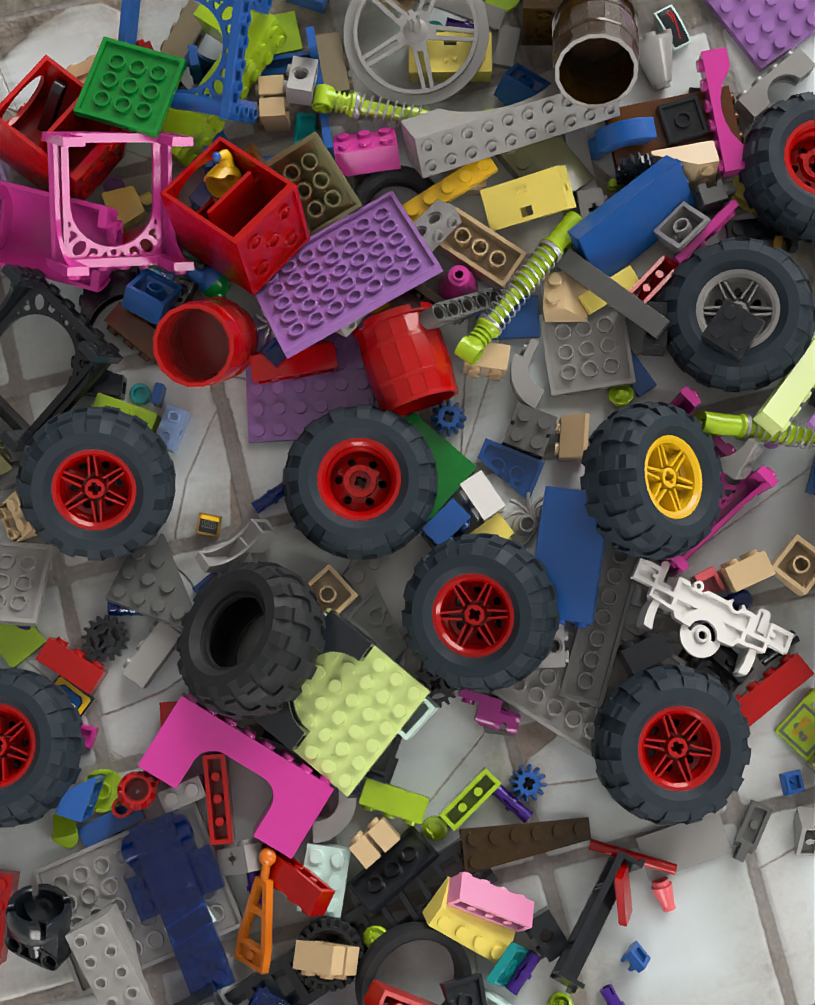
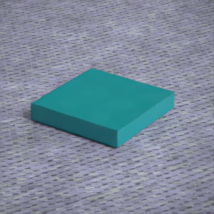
(507, 964)

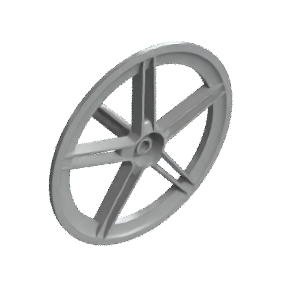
(415, 32)

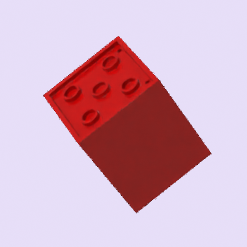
(23, 145)
(249, 228)

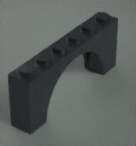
(92, 305)
(339, 637)

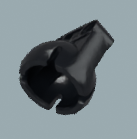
(39, 925)

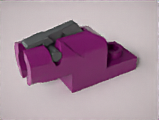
(491, 715)

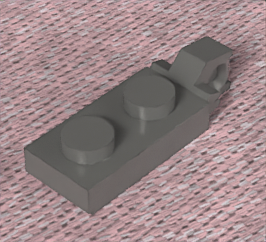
(751, 829)

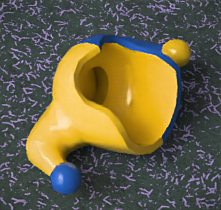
(222, 175)

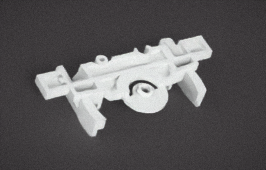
(690, 604)

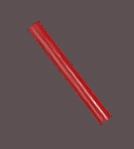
(650, 862)

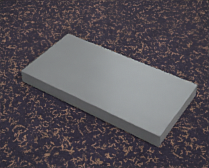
(685, 844)

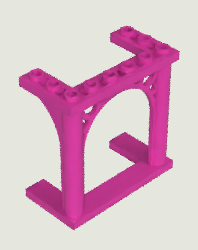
(165, 249)
(746, 490)

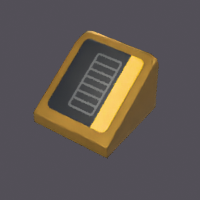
(208, 525)

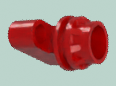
(127, 792)

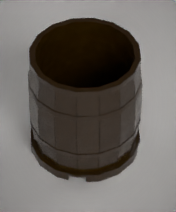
(595, 50)

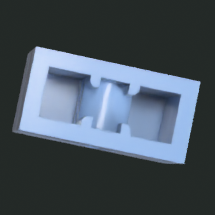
(173, 427)

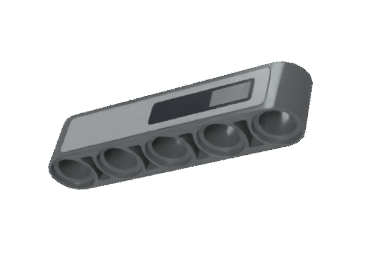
(459, 308)

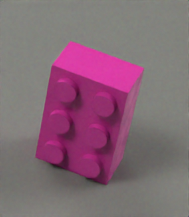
(367, 151)

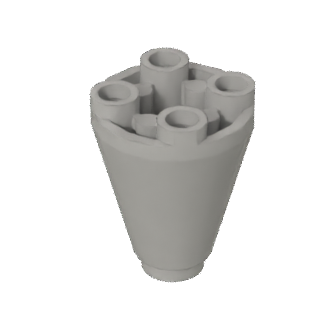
(656, 58)

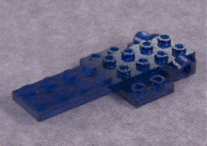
(173, 883)

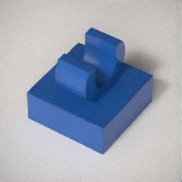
(636, 956)

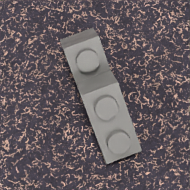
(739, 463)
(251, 539)

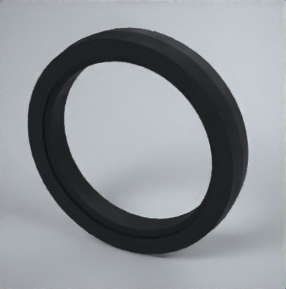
(397, 937)

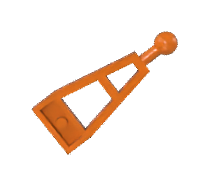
(247, 950)

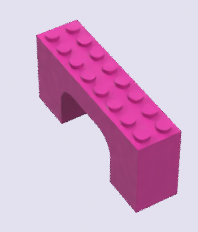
(296, 789)

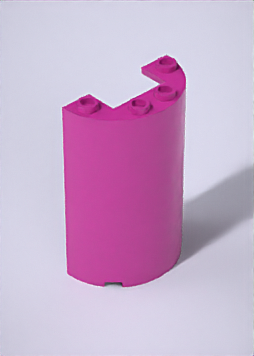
(27, 233)

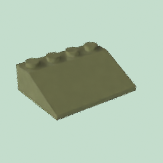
(545, 155)
(320, 183)

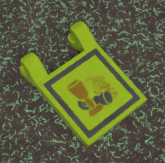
(799, 727)

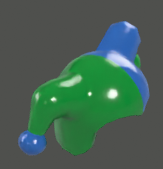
(209, 280)

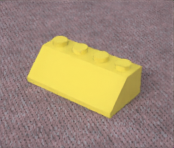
(467, 929)

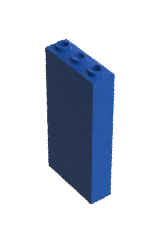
(626, 221)
(571, 553)

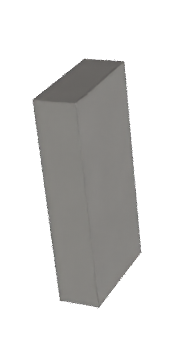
(506, 47)

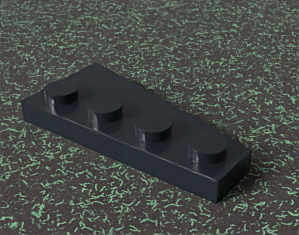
(464, 990)

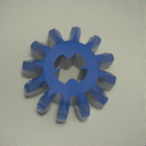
(457, 418)
(534, 785)

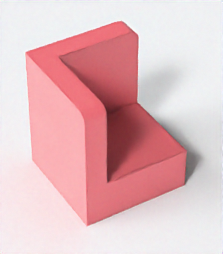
(710, 580)

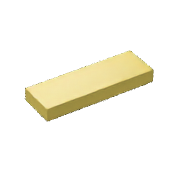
(626, 278)

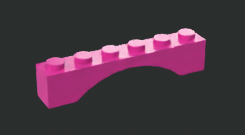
(714, 68)

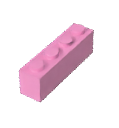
(490, 902)

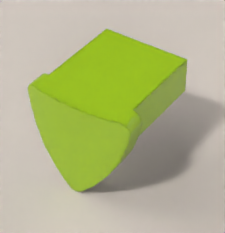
(64, 831)

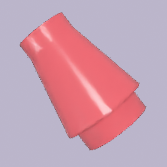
(663, 891)

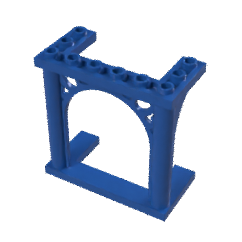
(227, 104)

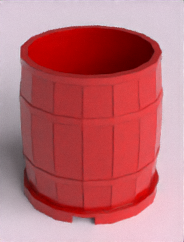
(205, 342)
(405, 361)

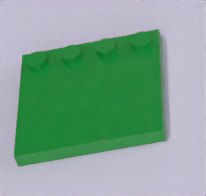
(130, 87)
(451, 464)

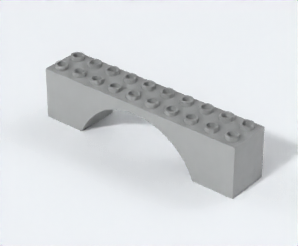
(454, 139)
(109, 958)

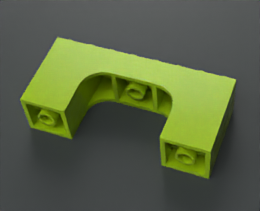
(264, 38)

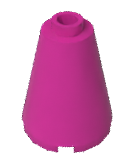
(456, 283)

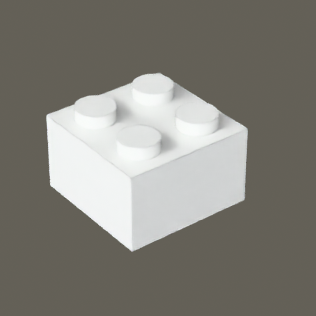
(480, 497)

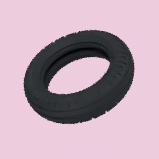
(376, 181)

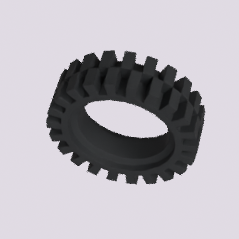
(341, 929)

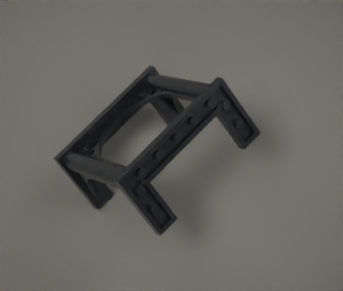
(24, 287)

